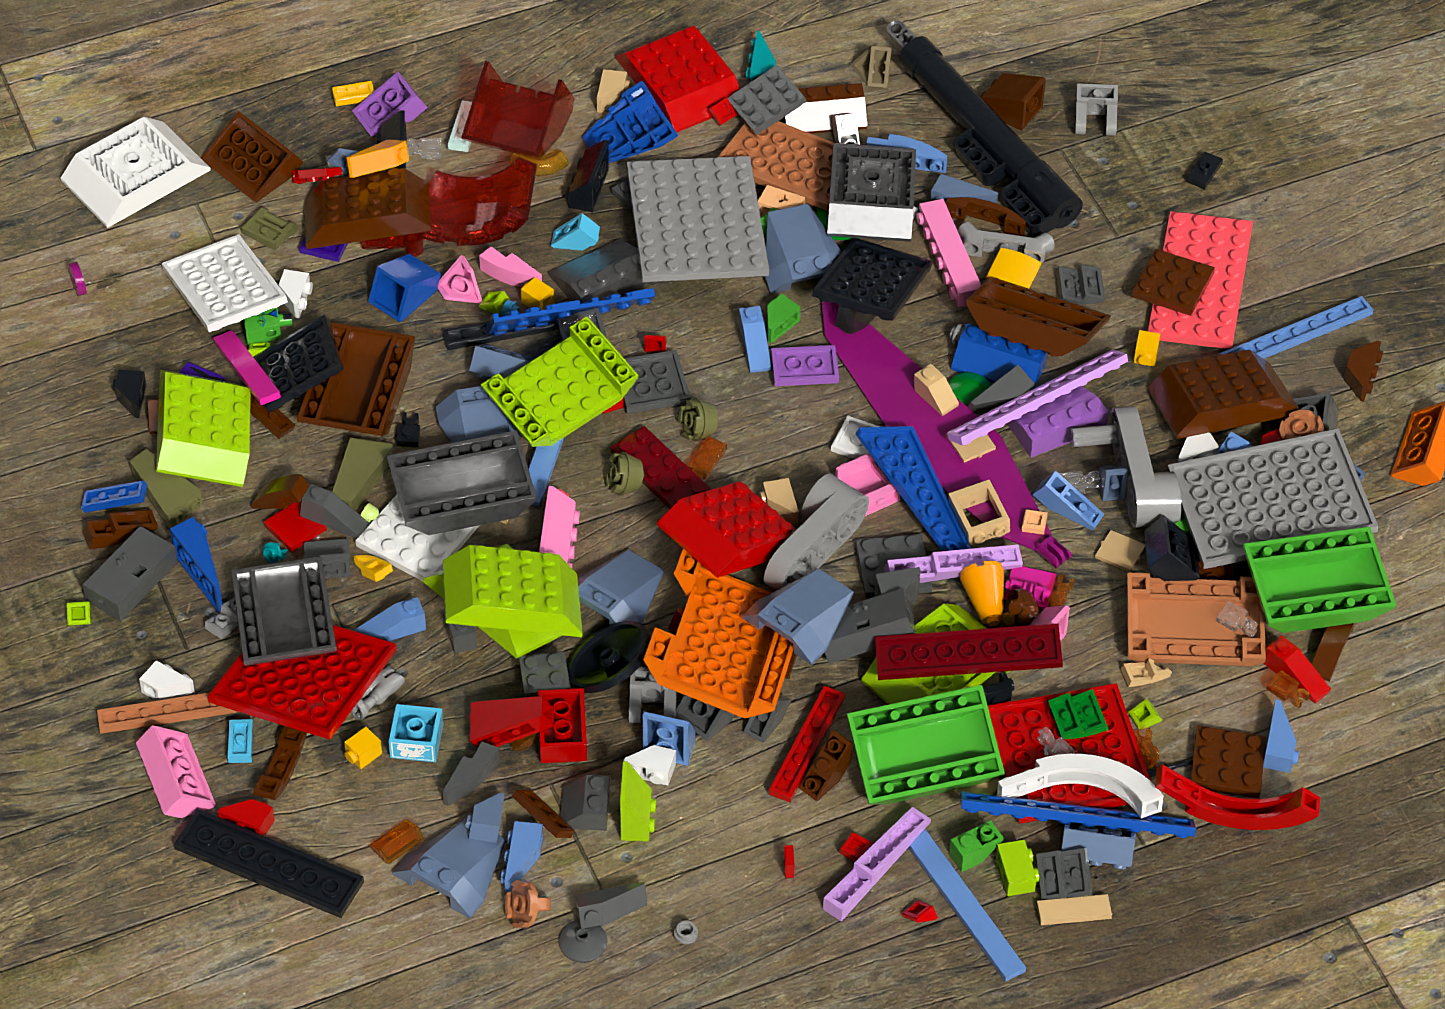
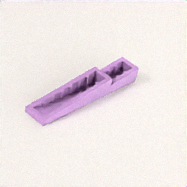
(950, 563)
(874, 864)

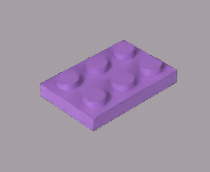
(805, 365)

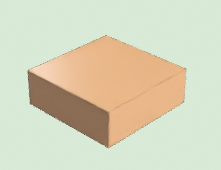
(1034, 522)

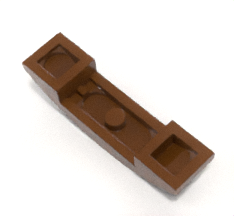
(988, 211)
(1330, 649)
(282, 764)

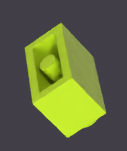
(1016, 867)

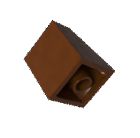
(1016, 98)

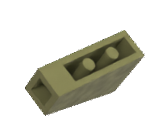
(361, 470)
(169, 494)

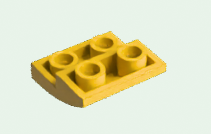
(1014, 267)

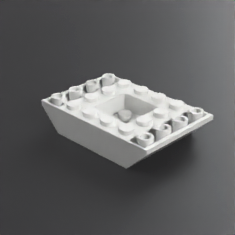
(117, 188)

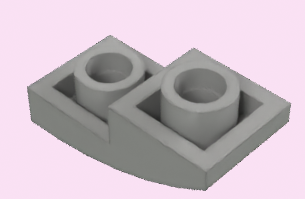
(225, 621)

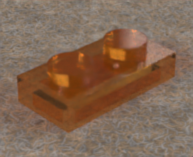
(707, 457)

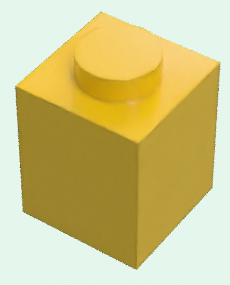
(537, 294)
(1147, 348)
(362, 748)

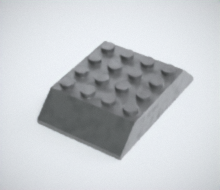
(462, 483)
(283, 611)

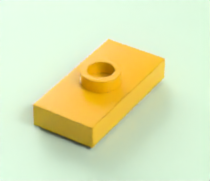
(352, 93)

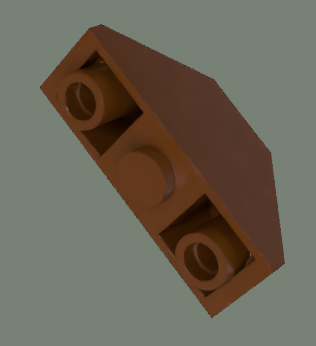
(1362, 368)
(828, 766)

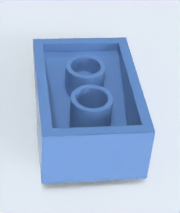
(669, 734)

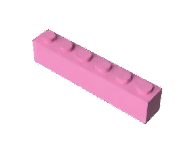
(948, 250)

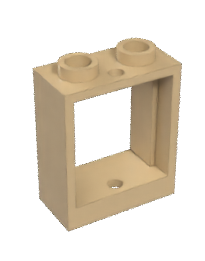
(975, 495)

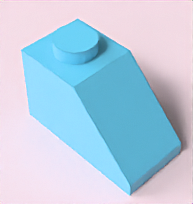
(576, 234)

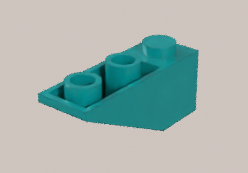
(761, 58)

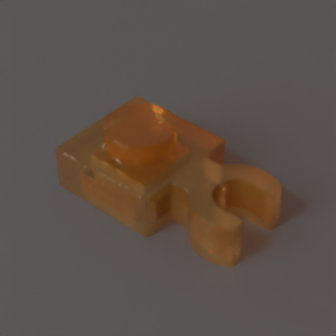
(1287, 687)

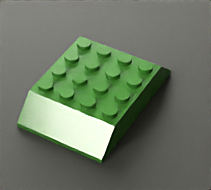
(1320, 579)
(925, 746)

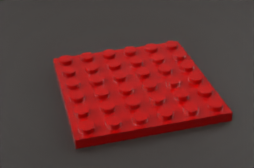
(307, 691)
(1016, 734)

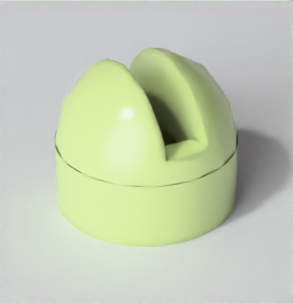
(370, 512)

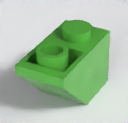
(974, 845)

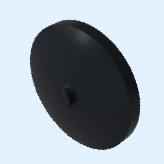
(608, 656)

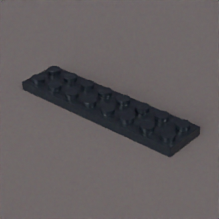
(269, 863)

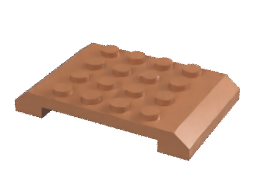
(1179, 623)

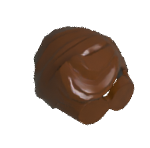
(1020, 608)

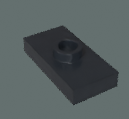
(1204, 170)

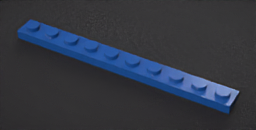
(1073, 813)

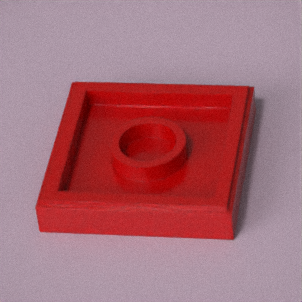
(292, 528)

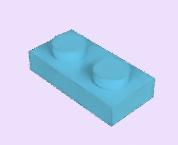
(240, 741)

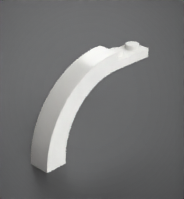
(1087, 770)

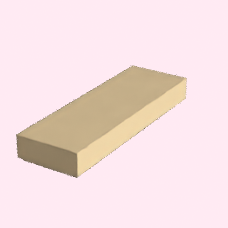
(1074, 909)

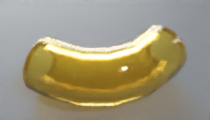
(548, 163)

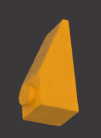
(378, 157)

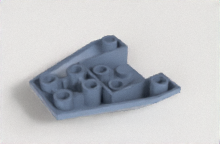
(471, 415)
(621, 587)
(804, 613)

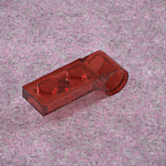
(411, 242)

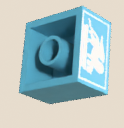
(416, 733)

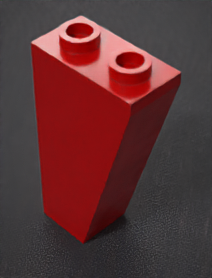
(508, 719)

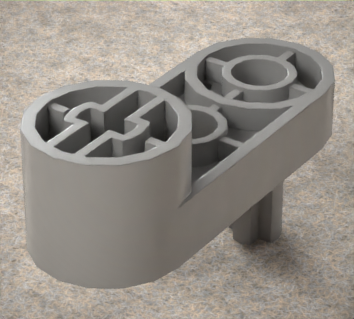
(1146, 493)
(831, 516)

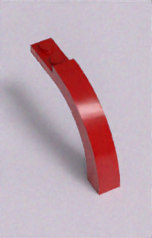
(1239, 812)

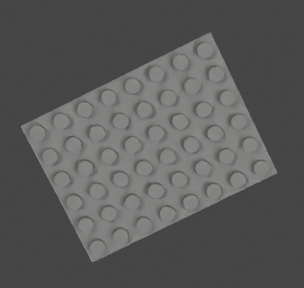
(697, 219)
(1270, 494)

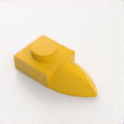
(372, 567)

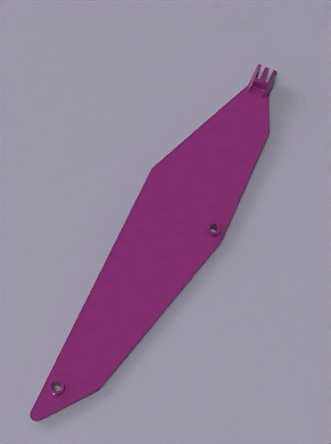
(888, 384)

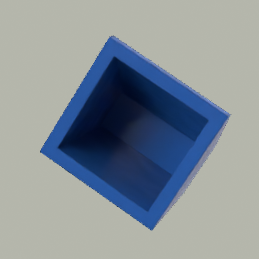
(403, 286)

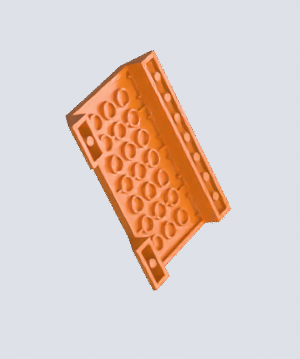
(717, 651)

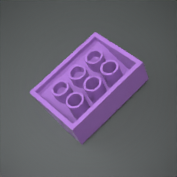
(1052, 421)

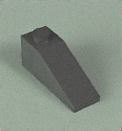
(1007, 388)
(328, 509)
(609, 904)

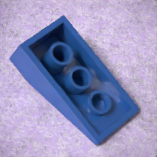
(196, 559)

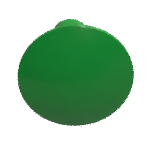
(968, 386)

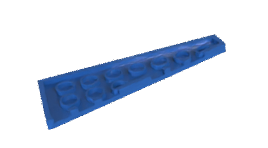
(540, 318)
(911, 473)

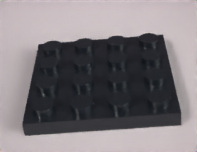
(301, 361)

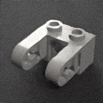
(1096, 100)
(646, 690)

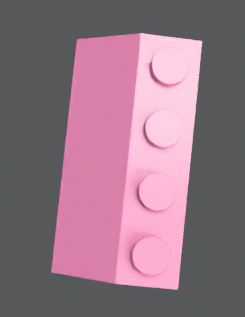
(559, 525)
(174, 772)

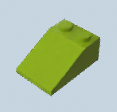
(636, 806)

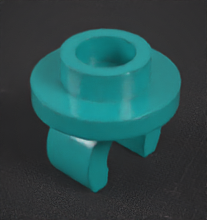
(273, 553)

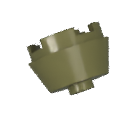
(698, 419)
(625, 474)

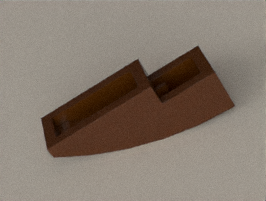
(281, 492)
(117, 528)

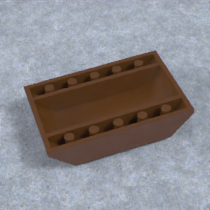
(367, 208)
(1033, 317)
(369, 386)
(1220, 394)

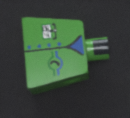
(266, 326)

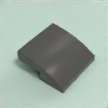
(1080, 285)
(1064, 874)

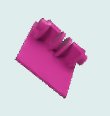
(1035, 581)

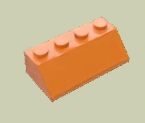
(1423, 447)

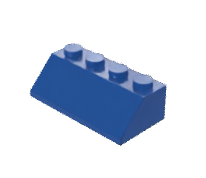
(995, 356)

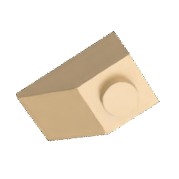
(611, 88)
(935, 389)
(780, 497)

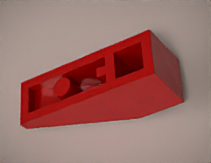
(1290, 659)

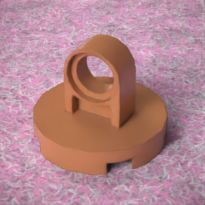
(1300, 424)
(523, 904)

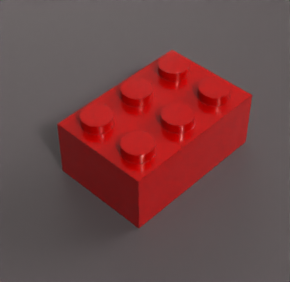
(568, 737)

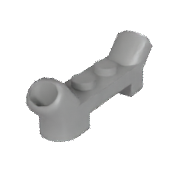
(977, 241)

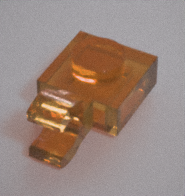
(1059, 596)
(1148, 751)

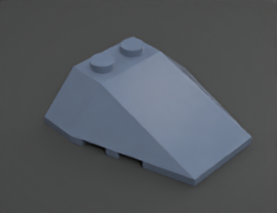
(797, 247)
(454, 867)

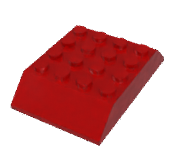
(681, 75)
(726, 528)

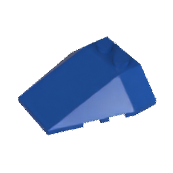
(632, 125)

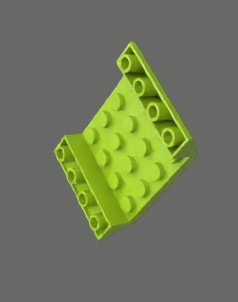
(563, 386)
(945, 618)

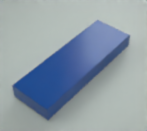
(114, 496)

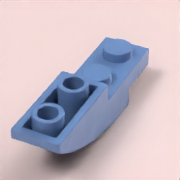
(927, 157)

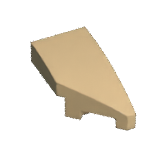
(1143, 673)

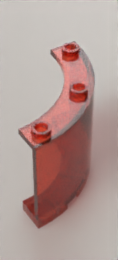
(481, 206)

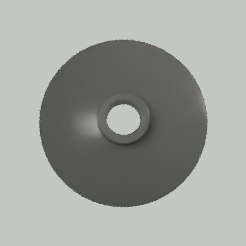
(582, 949)

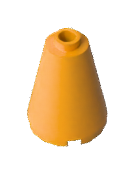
(985, 590)

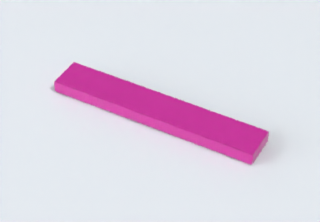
(246, 367)

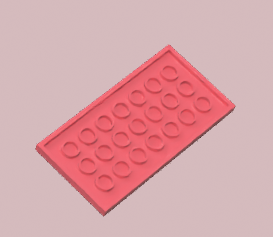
(1219, 244)

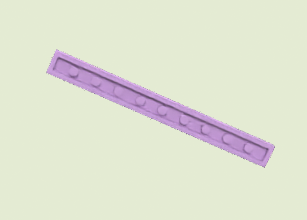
(1033, 399)

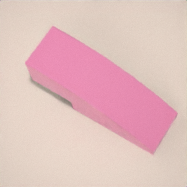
(507, 269)

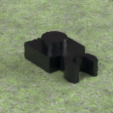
(409, 432)

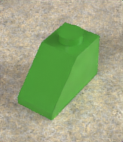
(781, 316)

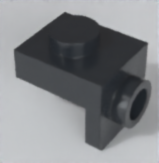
(999, 692)

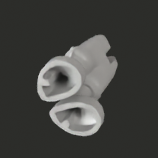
(382, 687)

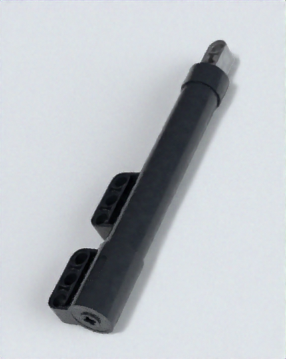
(989, 144)

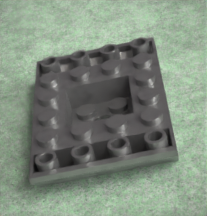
(870, 207)

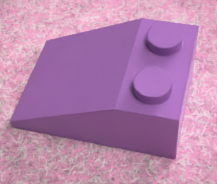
(387, 101)

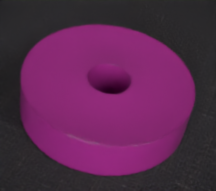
(77, 279)

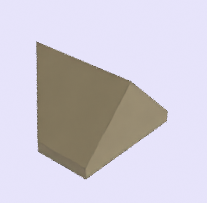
(874, 66)

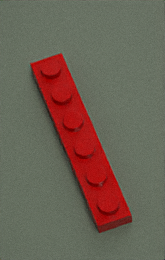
(807, 744)

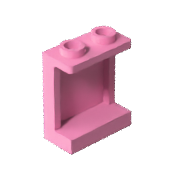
(868, 479)

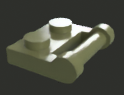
(266, 232)

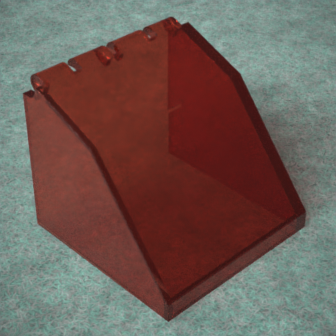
(514, 119)

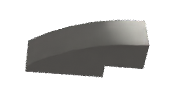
(471, 773)

